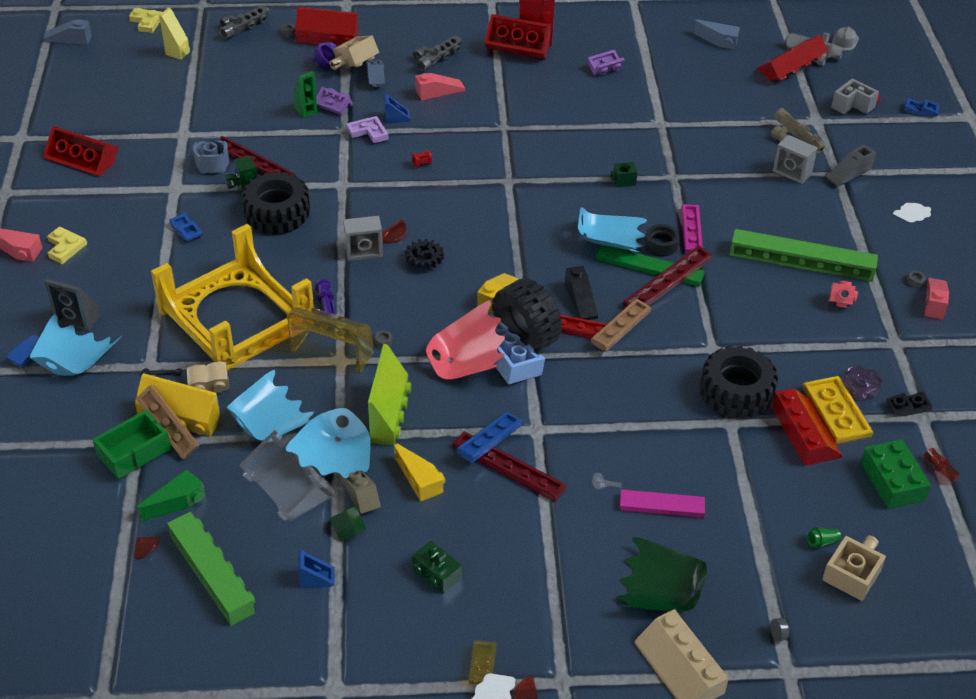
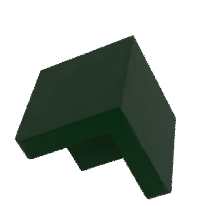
(347, 523)

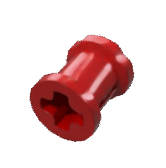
(421, 158)

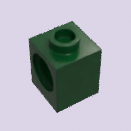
(624, 174)

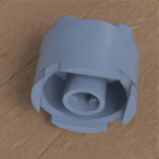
(211, 155)

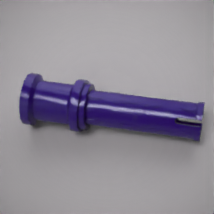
(325, 295)

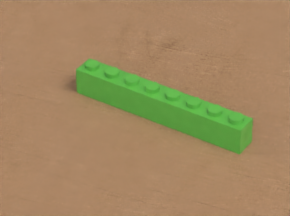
(804, 255)

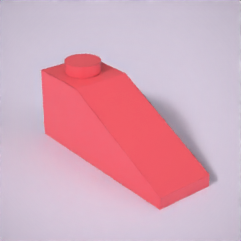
(433, 85)
(20, 244)
(936, 298)

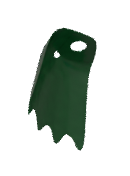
(657, 570)

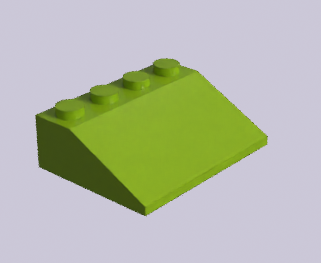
(388, 399)

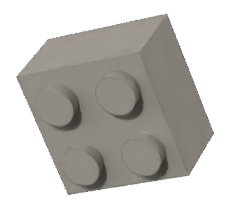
(795, 159)
(363, 237)

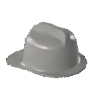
(845, 38)

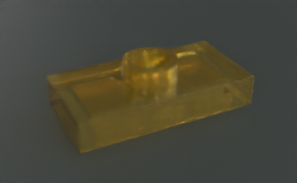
(482, 661)

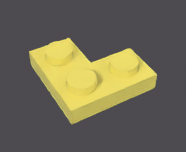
(147, 19)
(66, 244)

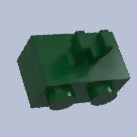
(244, 172)
(436, 567)

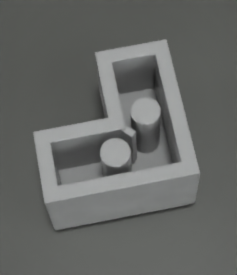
(854, 95)

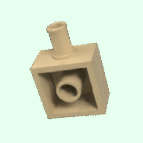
(354, 52)
(854, 566)

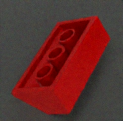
(538, 11)
(325, 26)
(518, 36)
(794, 58)
(79, 151)
(804, 427)

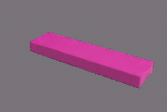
(691, 227)
(662, 503)

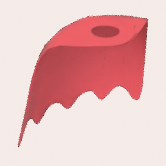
(469, 342)

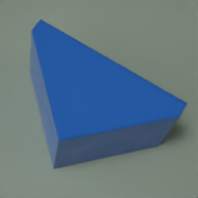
(394, 111)
(314, 572)

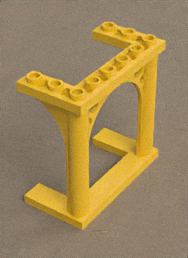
(218, 340)

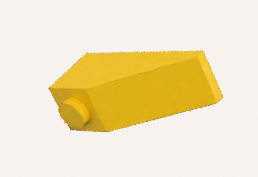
(491, 287)
(420, 473)

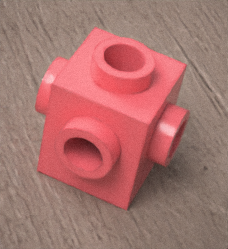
(836, 297)

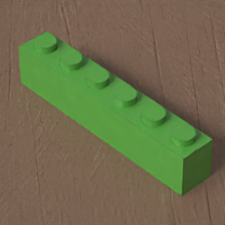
(211, 568)

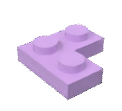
(370, 126)

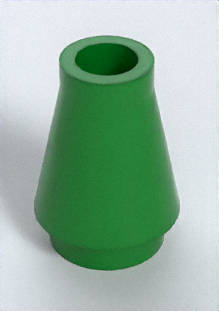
(821, 537)

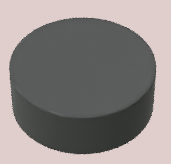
(288, 30)
(916, 279)
(383, 337)
(779, 629)

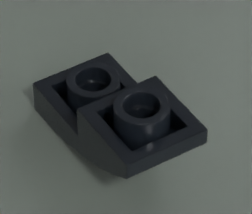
(909, 405)

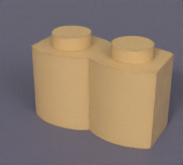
(209, 377)

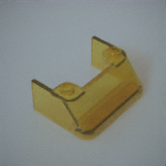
(333, 326)

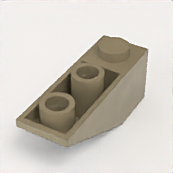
(361, 491)

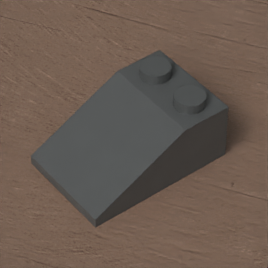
(72, 305)

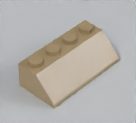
(681, 659)

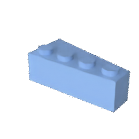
(519, 359)

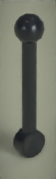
(178, 372)

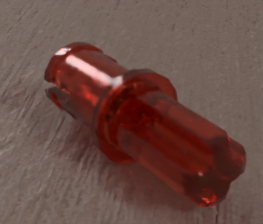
(942, 465)

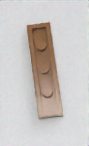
(620, 325)
(179, 436)

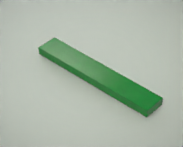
(642, 263)

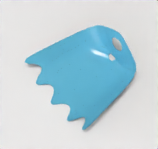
(611, 230)
(66, 352)
(267, 409)
(317, 444)

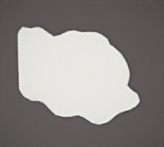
(913, 212)
(494, 687)

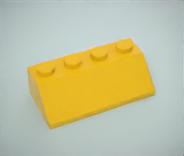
(193, 406)

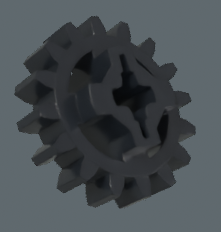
(424, 254)

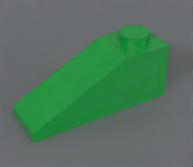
(305, 95)
(173, 497)

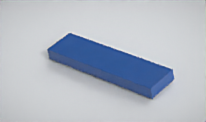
(489, 437)

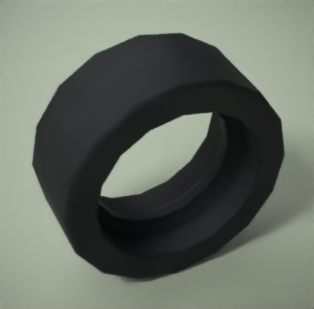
(660, 248)

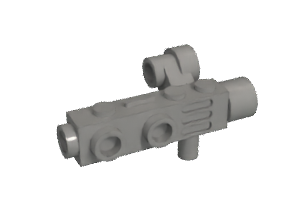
(833, 51)

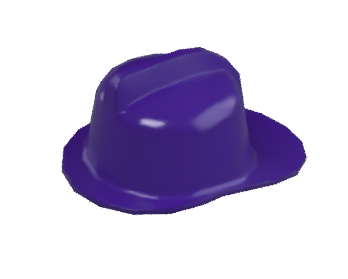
(324, 54)

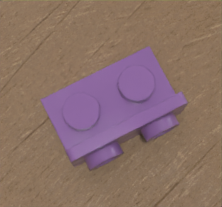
(333, 100)

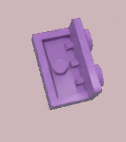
(605, 62)

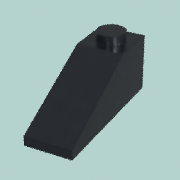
(580, 292)

